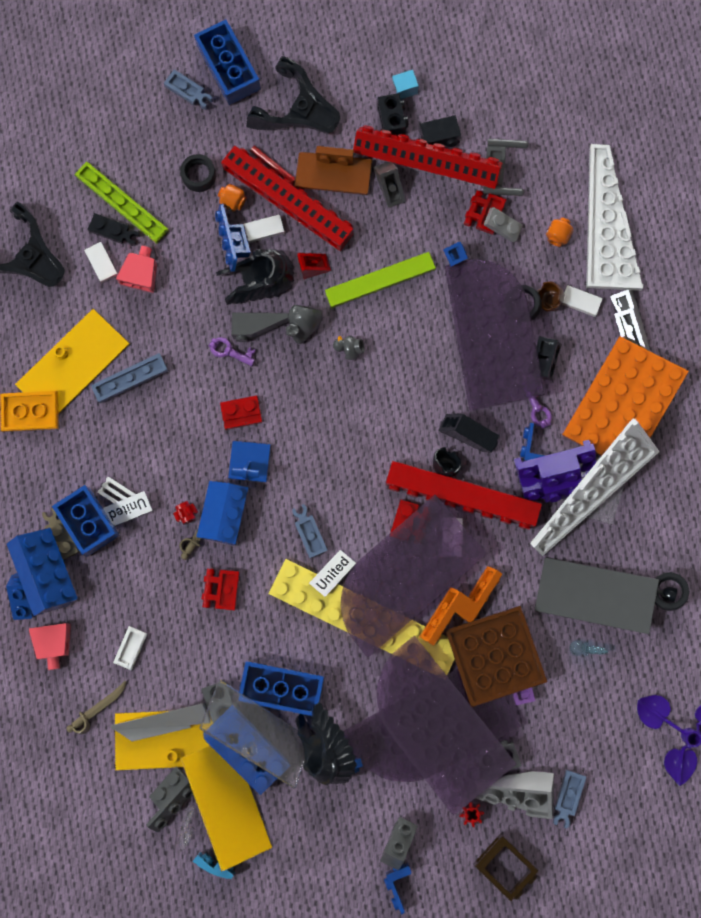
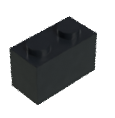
(441, 131)

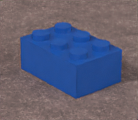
(85, 521)

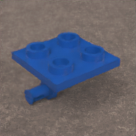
(249, 461)

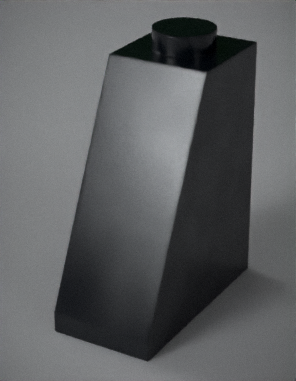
(469, 432)

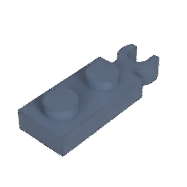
(187, 89)
(309, 533)
(569, 796)

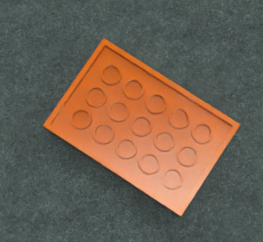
(626, 387)

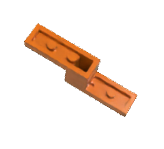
(460, 605)

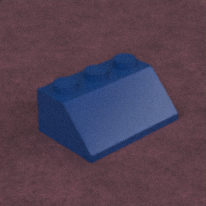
(222, 512)

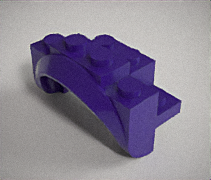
(557, 473)

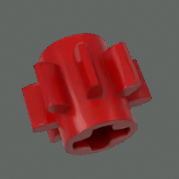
(185, 512)
(472, 820)

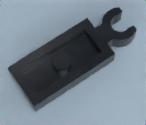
(111, 229)

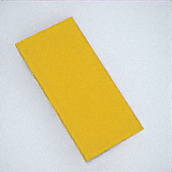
(75, 360)
(156, 751)
(225, 808)

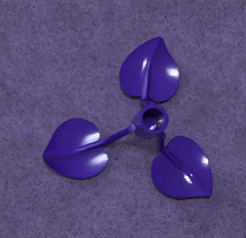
(678, 763)

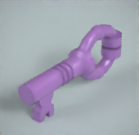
(229, 351)
(537, 408)

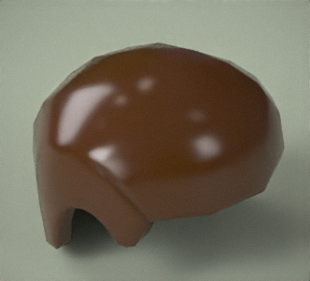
(551, 296)

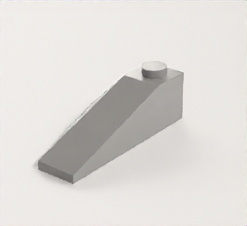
(525, 791)

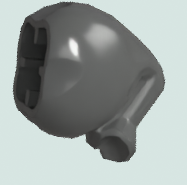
(303, 322)

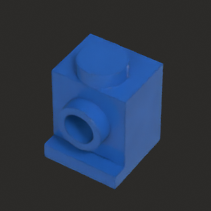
(455, 253)

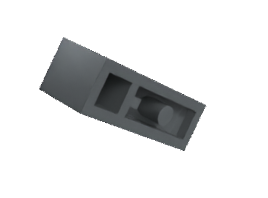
(253, 325)

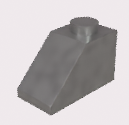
(389, 183)

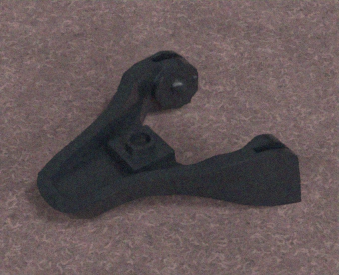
(308, 110)
(34, 258)

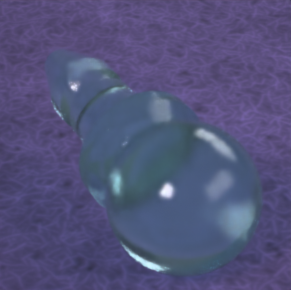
(578, 648)

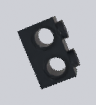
(389, 116)
(548, 353)

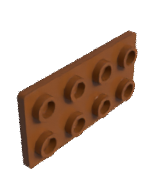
(333, 171)

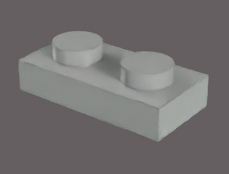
(503, 224)

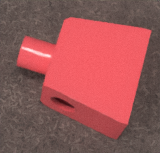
(139, 271)
(51, 643)

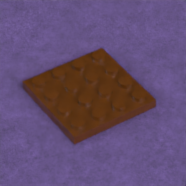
(496, 656)

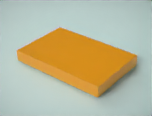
(29, 411)

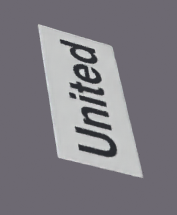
(128, 508)
(332, 573)

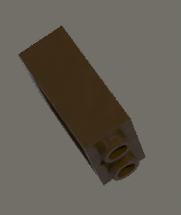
(487, 856)

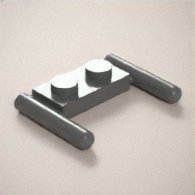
(497, 149)

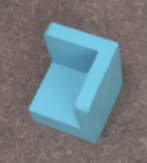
(405, 84)

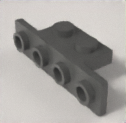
(169, 798)

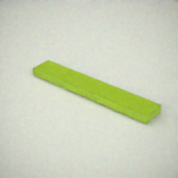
(121, 202)
(380, 280)

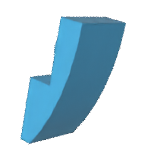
(206, 863)

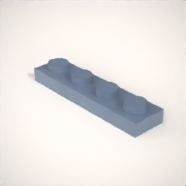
(129, 378)

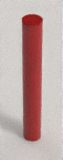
(272, 164)

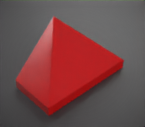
(313, 264)

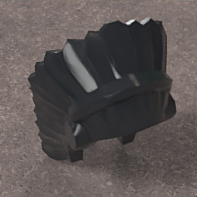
(264, 275)
(328, 752)

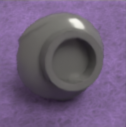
(350, 345)

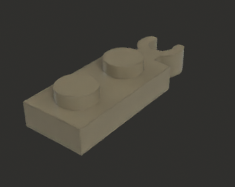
(64, 541)

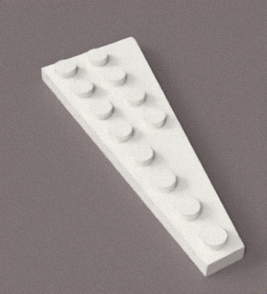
(609, 243)
(615, 467)

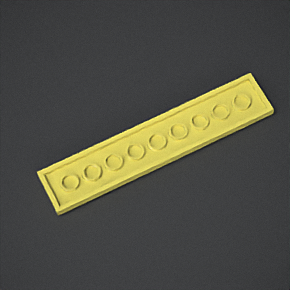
(294, 588)

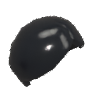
(446, 462)

